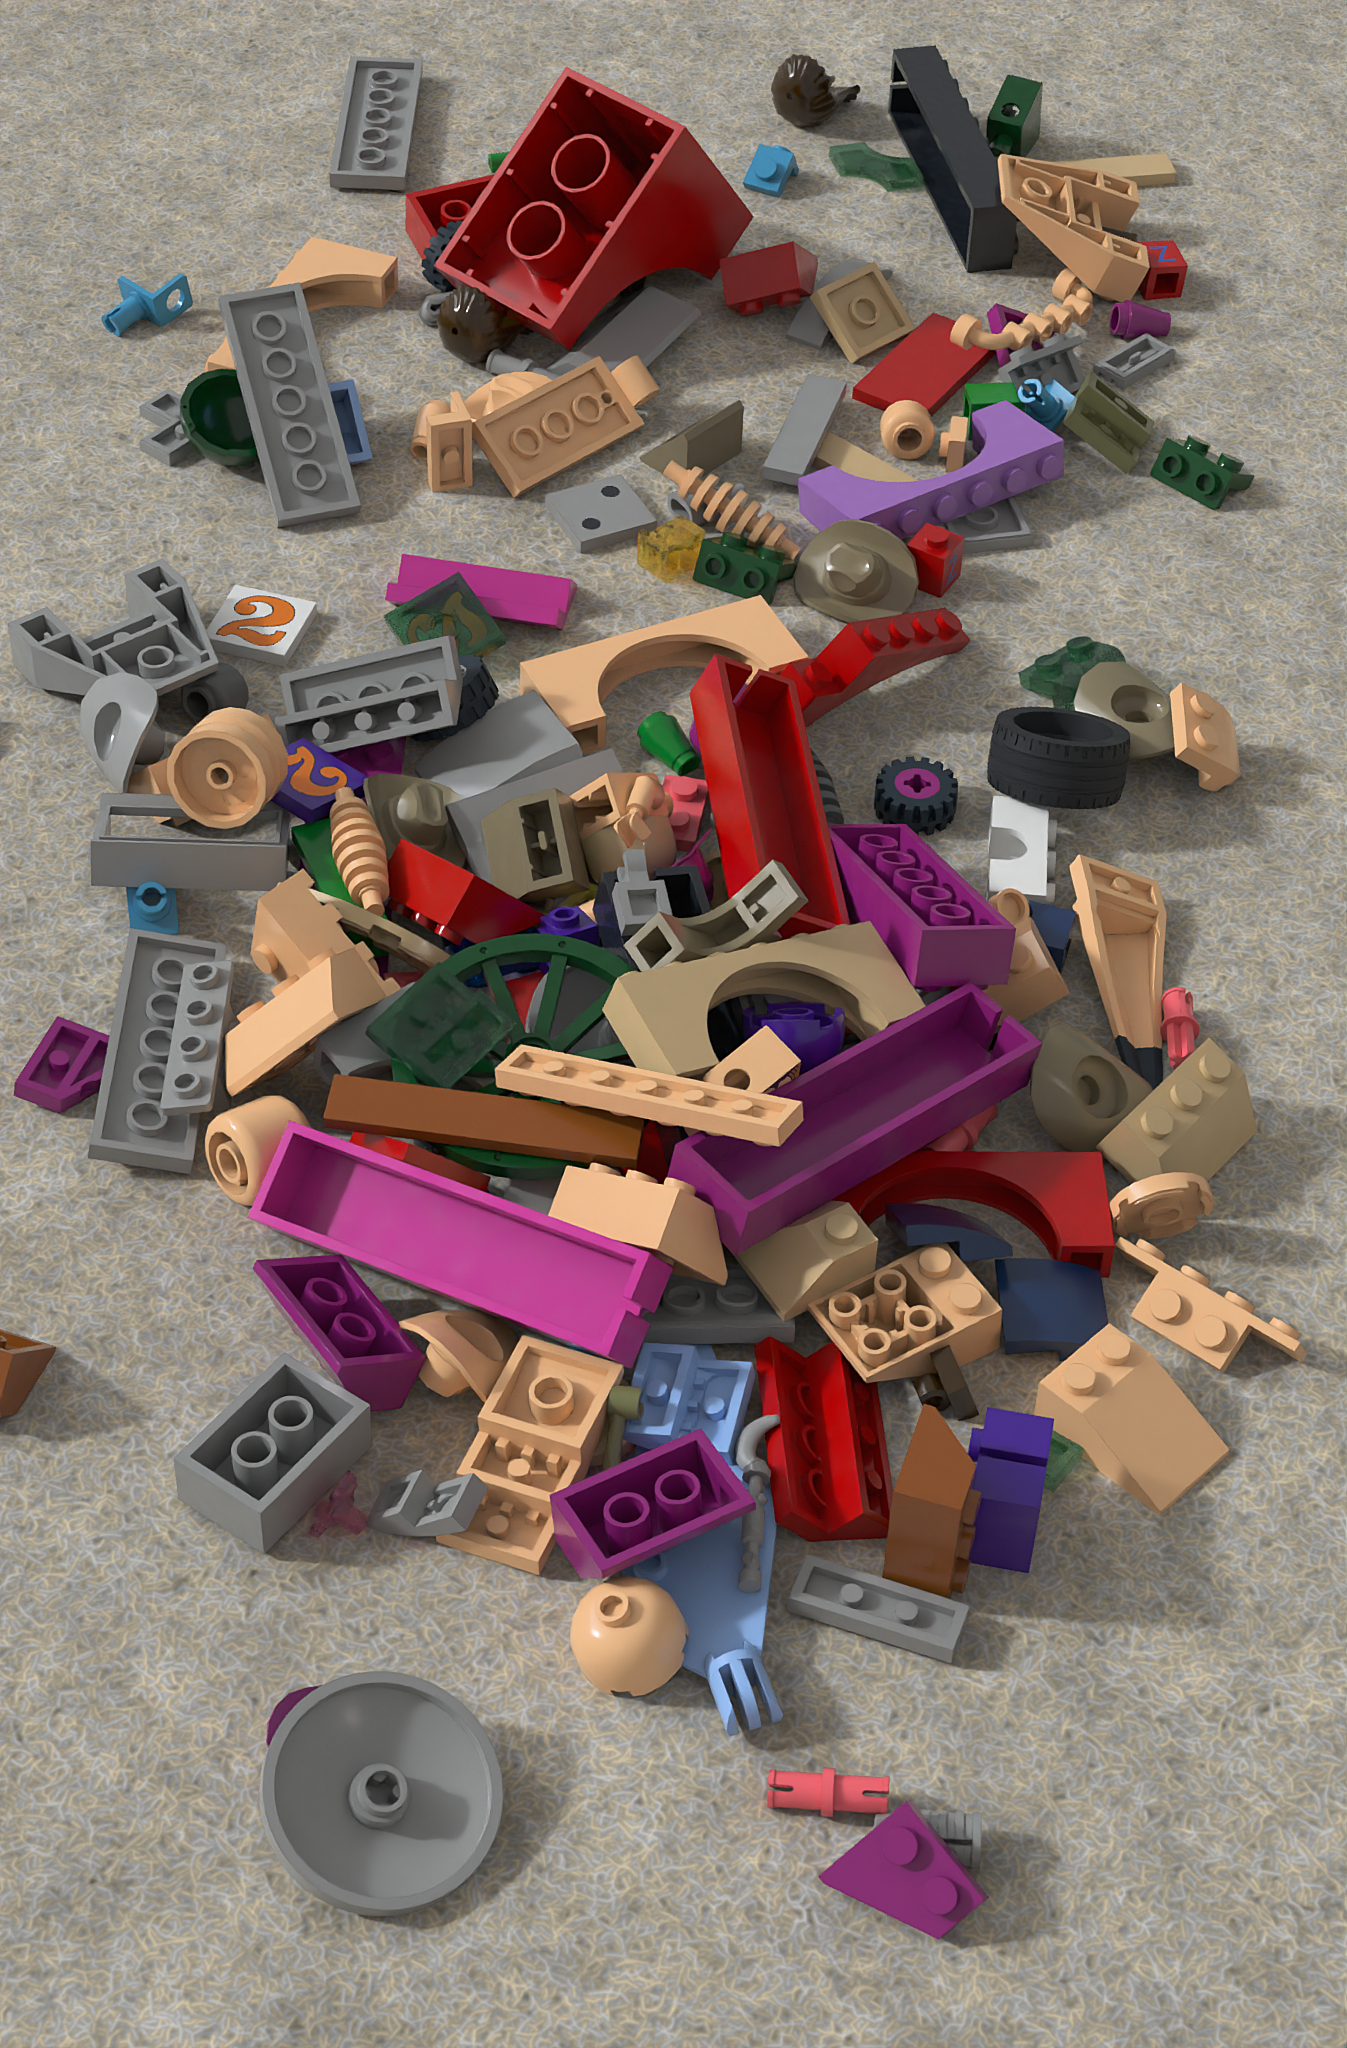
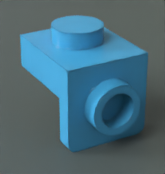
(770, 170)

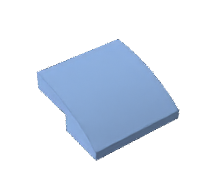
(689, 1395)

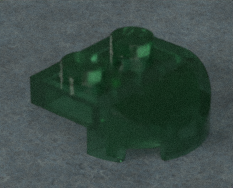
(1061, 671)

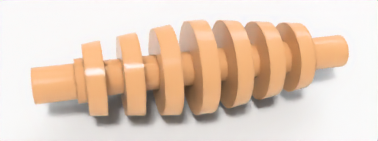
(732, 510)
(359, 851)

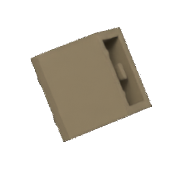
(536, 847)

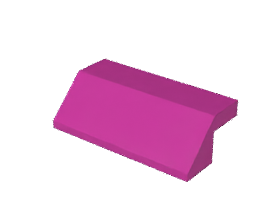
(503, 592)

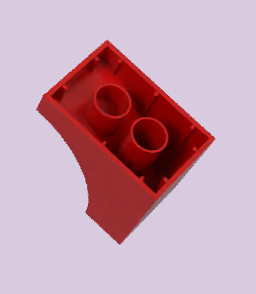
(590, 207)

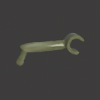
(622, 1406)

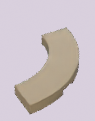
(385, 934)

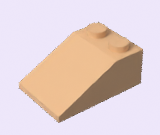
(1130, 1419)

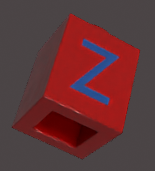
(1166, 271)
(937, 558)

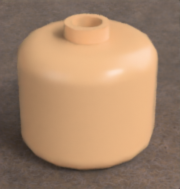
(244, 1143)

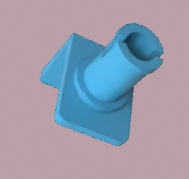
(144, 305)
(1046, 404)
(153, 908)

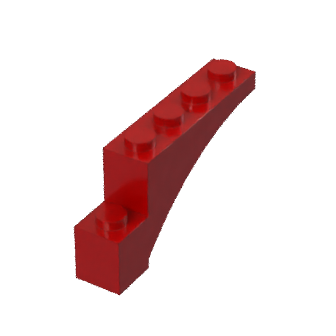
(871, 653)

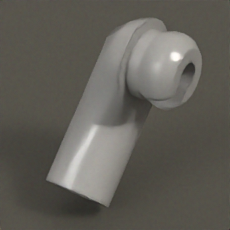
(431, 308)

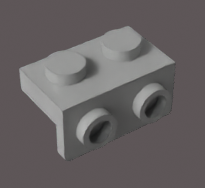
(1051, 362)

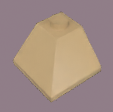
(811, 1258)

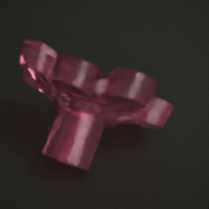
(339, 1509)

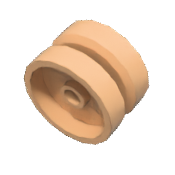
(227, 768)

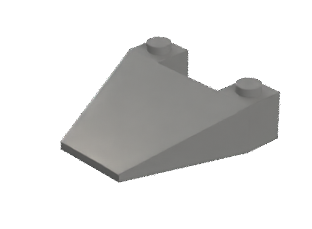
(158, 642)

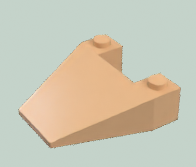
(1067, 212)

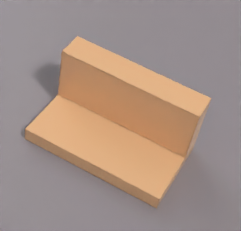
(450, 447)

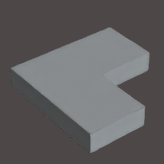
(168, 442)

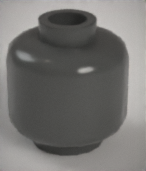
(215, 692)

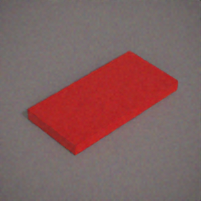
(922, 368)

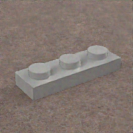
(878, 1608)

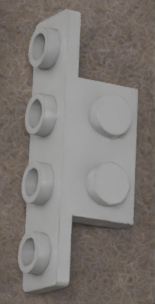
(197, 1049)

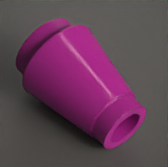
(1133, 320)

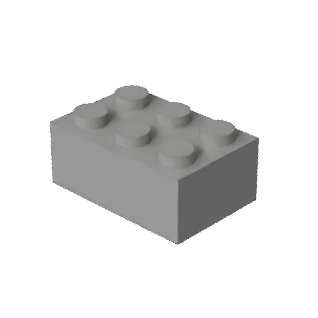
(273, 1452)

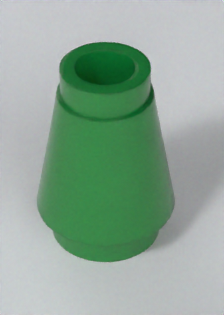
(667, 742)

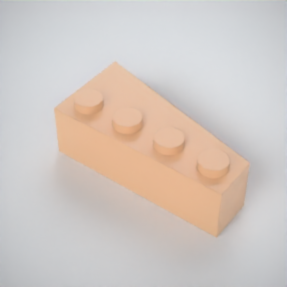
(296, 928)

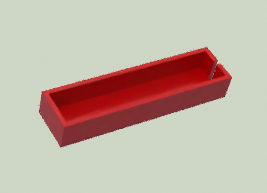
(766, 788)

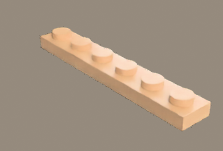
(650, 1095)

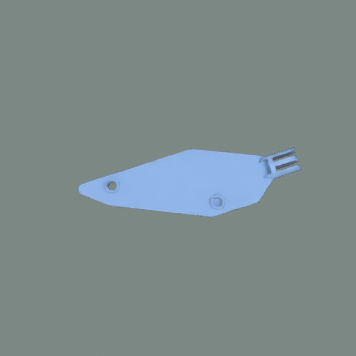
(721, 1619)

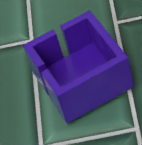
(1011, 1475)

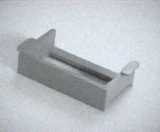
(185, 861)

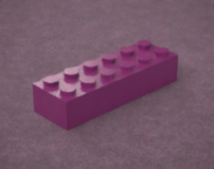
(921, 908)

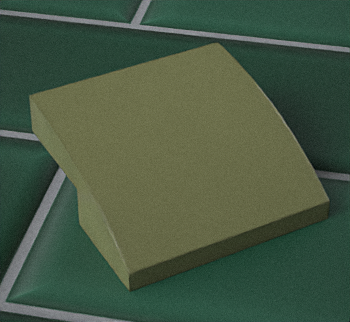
(1108, 422)

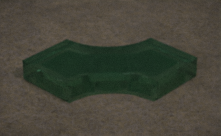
(864, 162)

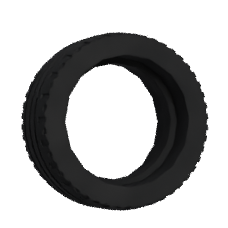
(1058, 757)

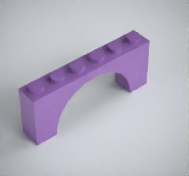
(1012, 458)

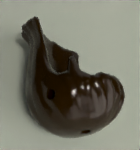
(805, 92)
(474, 326)

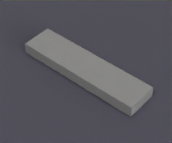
(804, 429)

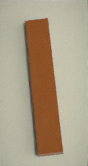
(483, 1121)

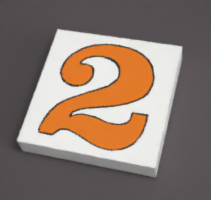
(261, 625)

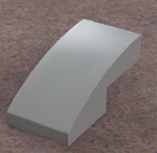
(423, 1508)

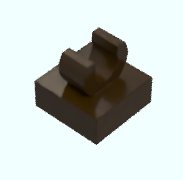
(946, 1386)

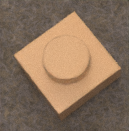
(953, 443)

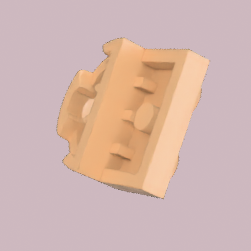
(1204, 737)

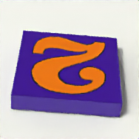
(314, 780)

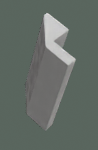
(635, 325)
(373, 696)

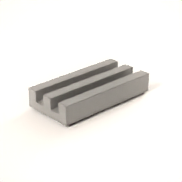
(1139, 364)

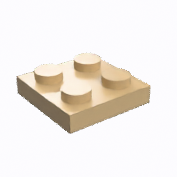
(862, 312)

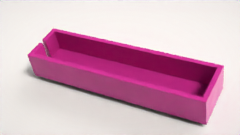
(461, 1243)

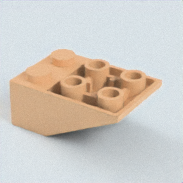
(909, 1310)

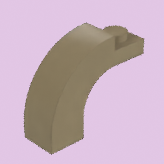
(742, 921)

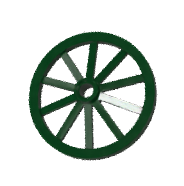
(520, 948)

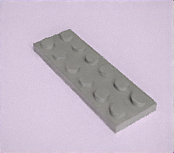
(376, 123)
(289, 405)
(128, 1110)

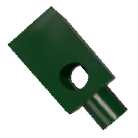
(1013, 133)

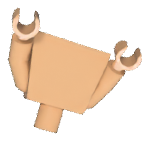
(622, 802)

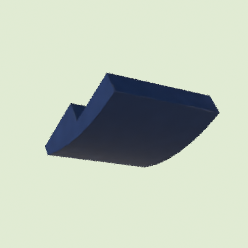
(933, 1224)
(1049, 1305)

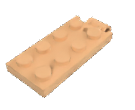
(564, 422)

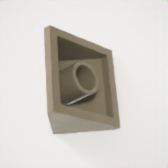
(702, 444)

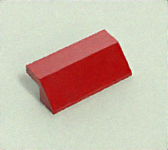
(829, 1446)

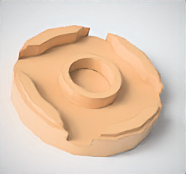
(1161, 1205)

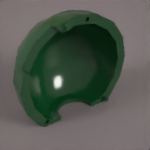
(217, 419)

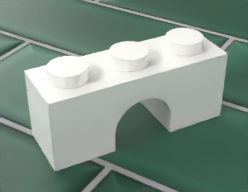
(1019, 849)

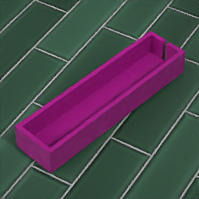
(861, 1115)

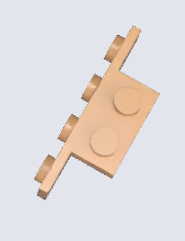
(1197, 1318)

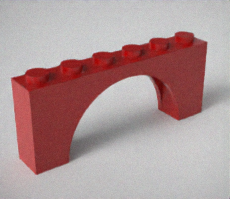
(1050, 1193)

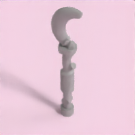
(756, 1475)

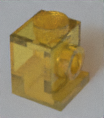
(670, 548)

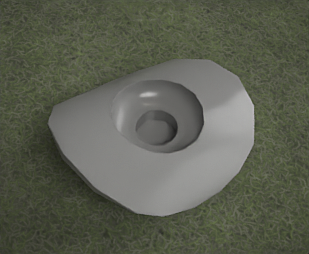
(121, 726)

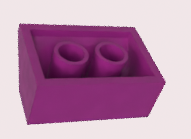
(344, 1327)
(646, 1506)

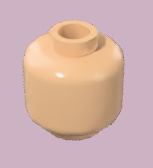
(907, 430)

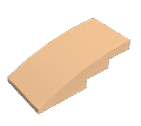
(531, 1443)

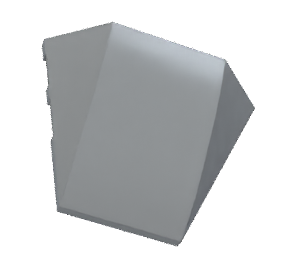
(501, 748)

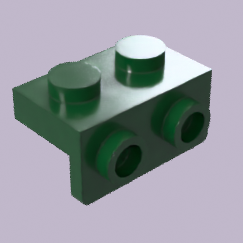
(1199, 473)
(740, 568)

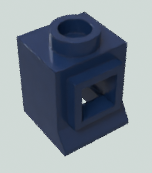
(1055, 928)

